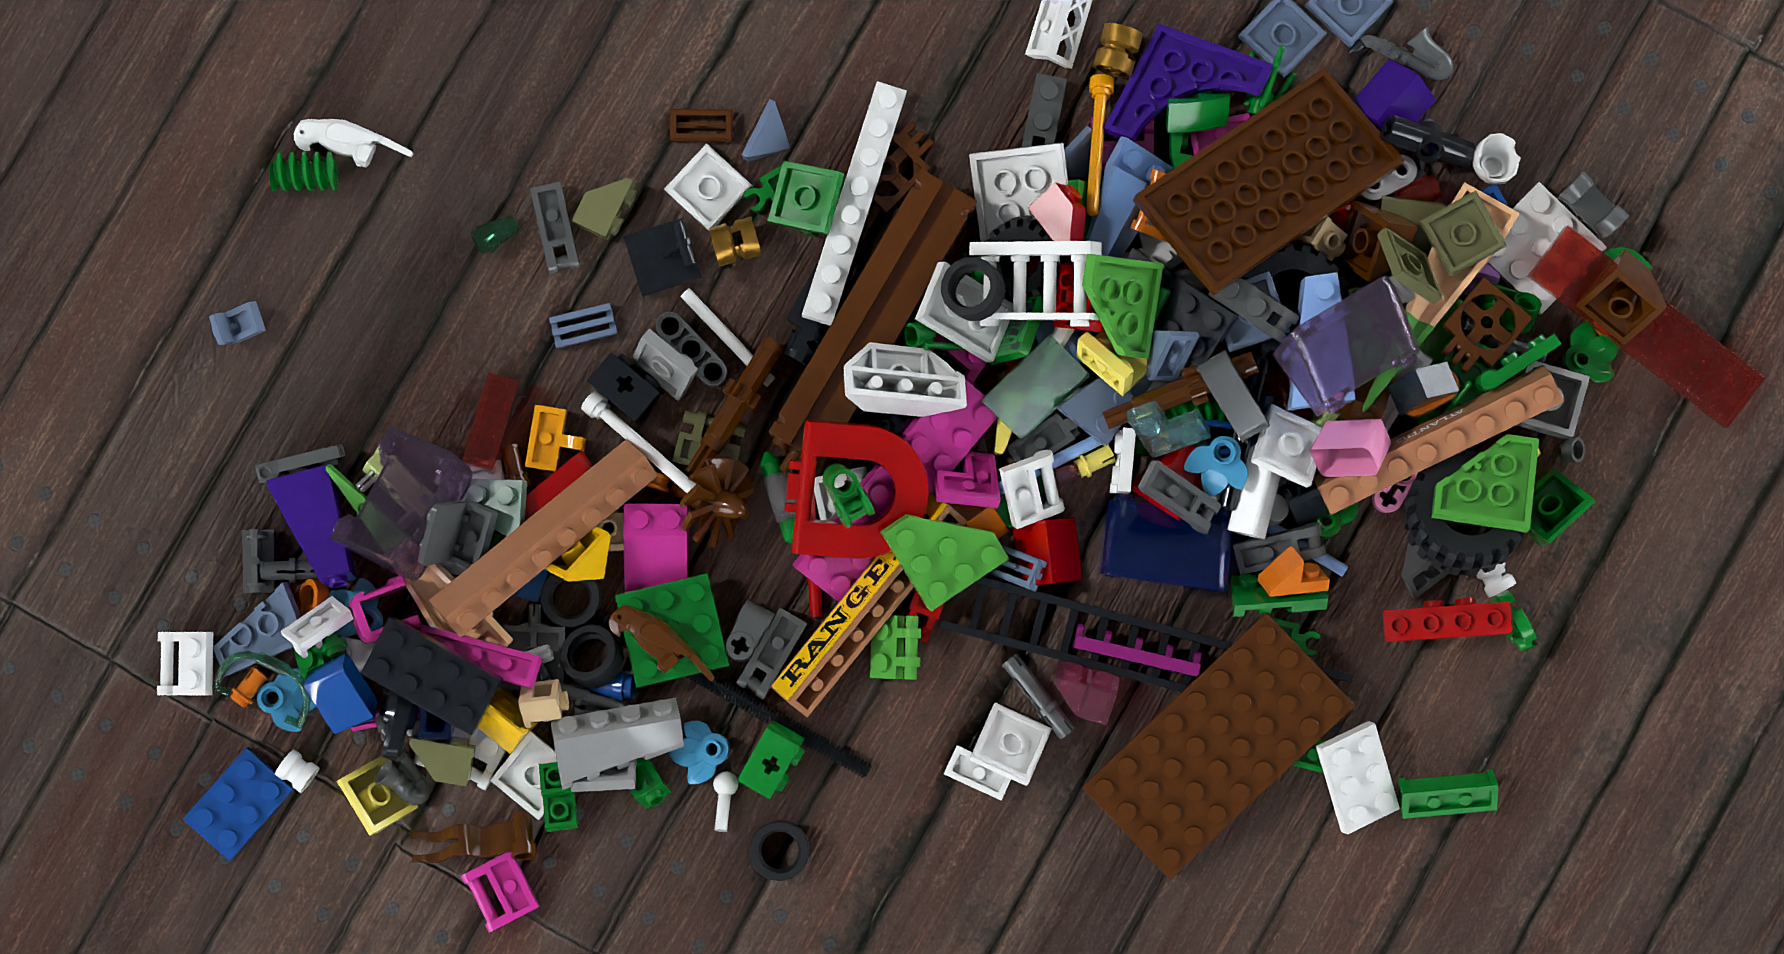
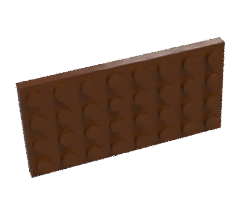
(1268, 181)
(1218, 745)

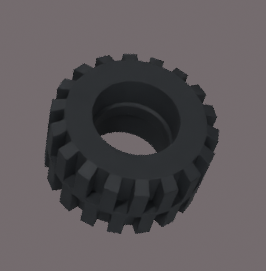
(1029, 231)

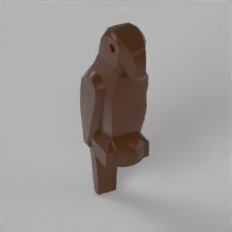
(655, 638)

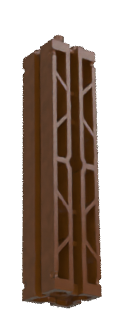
(876, 306)

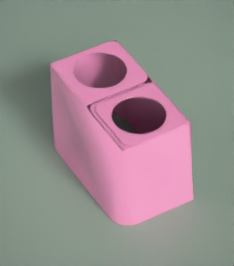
(1351, 448)

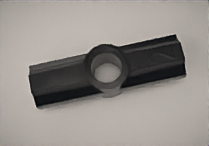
(1427, 141)

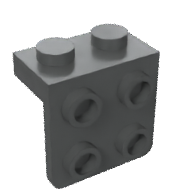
(457, 533)

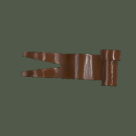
(483, 840)

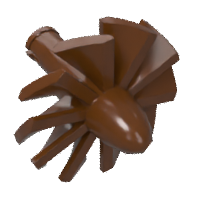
(717, 496)

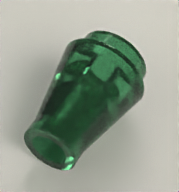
(493, 234)

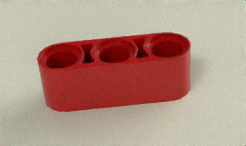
(557, 483)

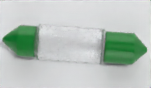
(775, 485)

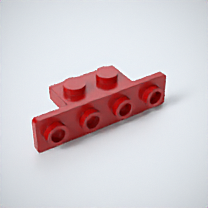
(1442, 621)

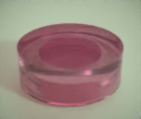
(1066, 474)

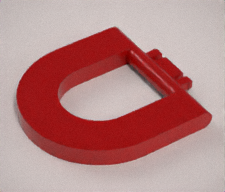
(861, 443)

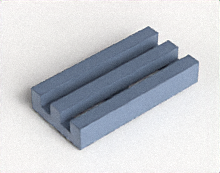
(557, 332)
(1033, 574)

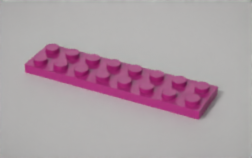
(941, 445)

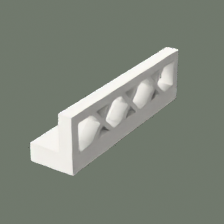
(1052, 27)

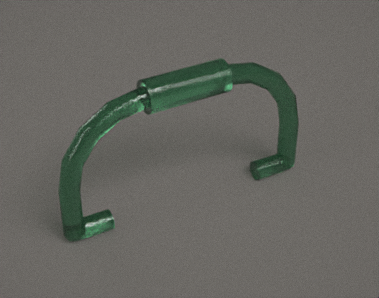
(273, 664)

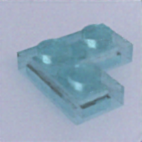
(1165, 435)

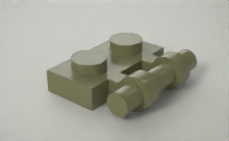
(688, 444)

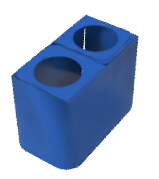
(341, 694)

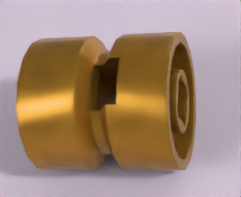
(1118, 47)
(724, 245)

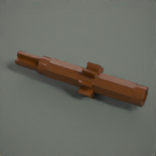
(1178, 391)
(741, 397)

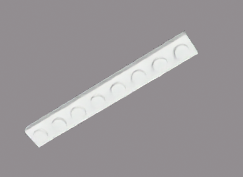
(854, 203)

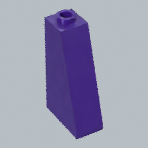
(311, 509)

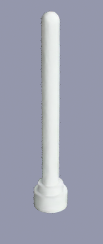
(597, 407)

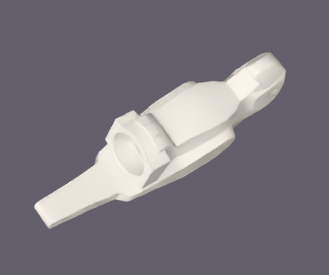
(343, 139)

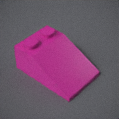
(654, 545)

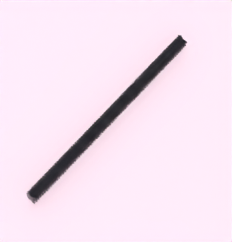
(766, 714)

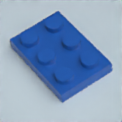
(238, 804)

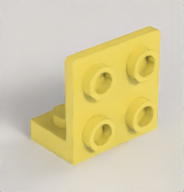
(1114, 369)

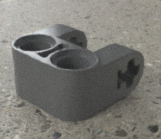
(1592, 206)

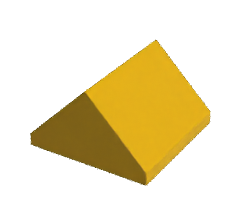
(584, 559)
(504, 721)

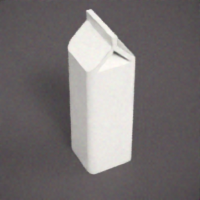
(1255, 501)

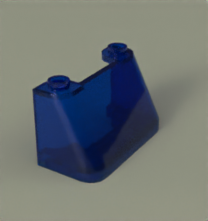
(1155, 547)

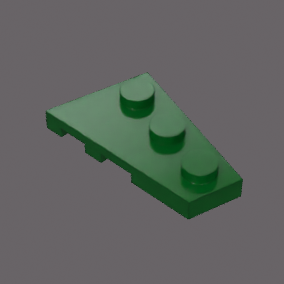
(1250, 595)

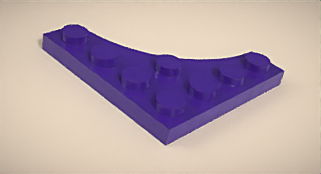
(1177, 68)

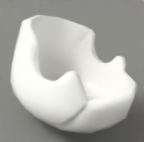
(1496, 159)

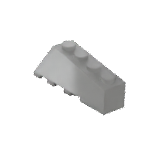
(614, 738)

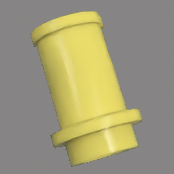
(1094, 461)

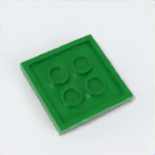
(692, 613)

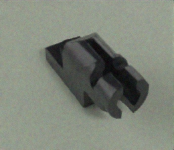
(807, 330)

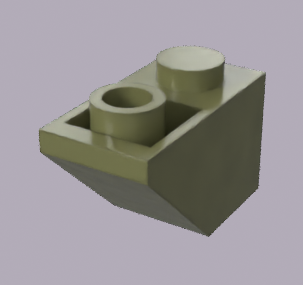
(602, 207)
(446, 760)

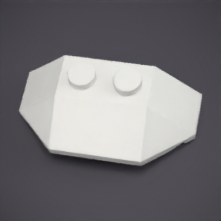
(903, 381)

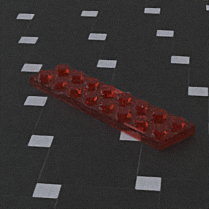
(1667, 346)

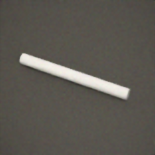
(720, 329)

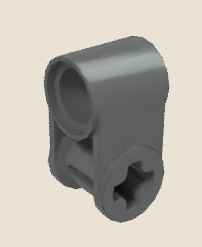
(750, 626)

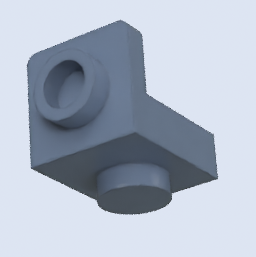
(237, 324)

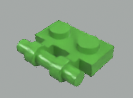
(888, 649)

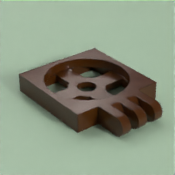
(907, 147)
(1466, 345)

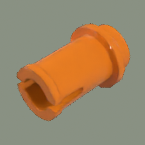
(249, 687)

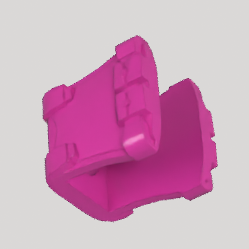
(359, 621)

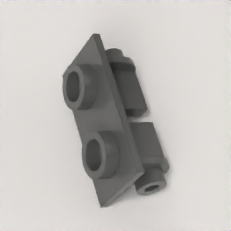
(257, 547)

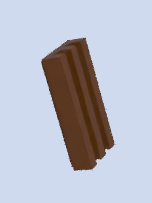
(686, 137)

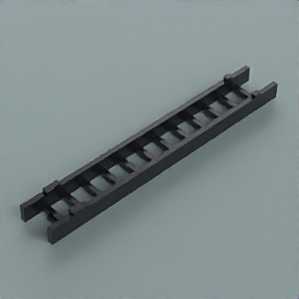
(1105, 615)

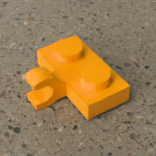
(548, 438)

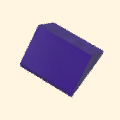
(1394, 92)

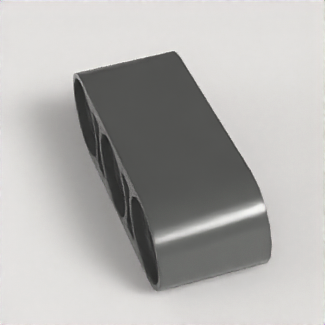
(687, 335)
(1233, 396)

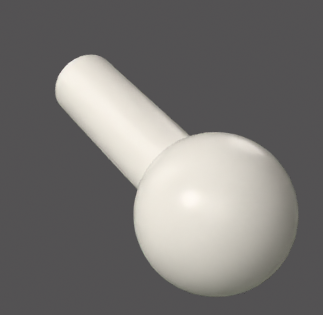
(725, 785)

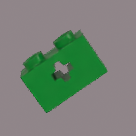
(759, 772)

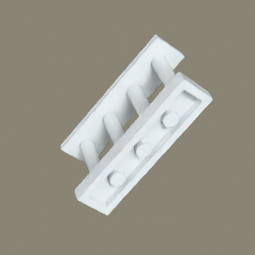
(1050, 254)

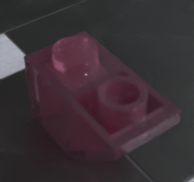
(1087, 691)

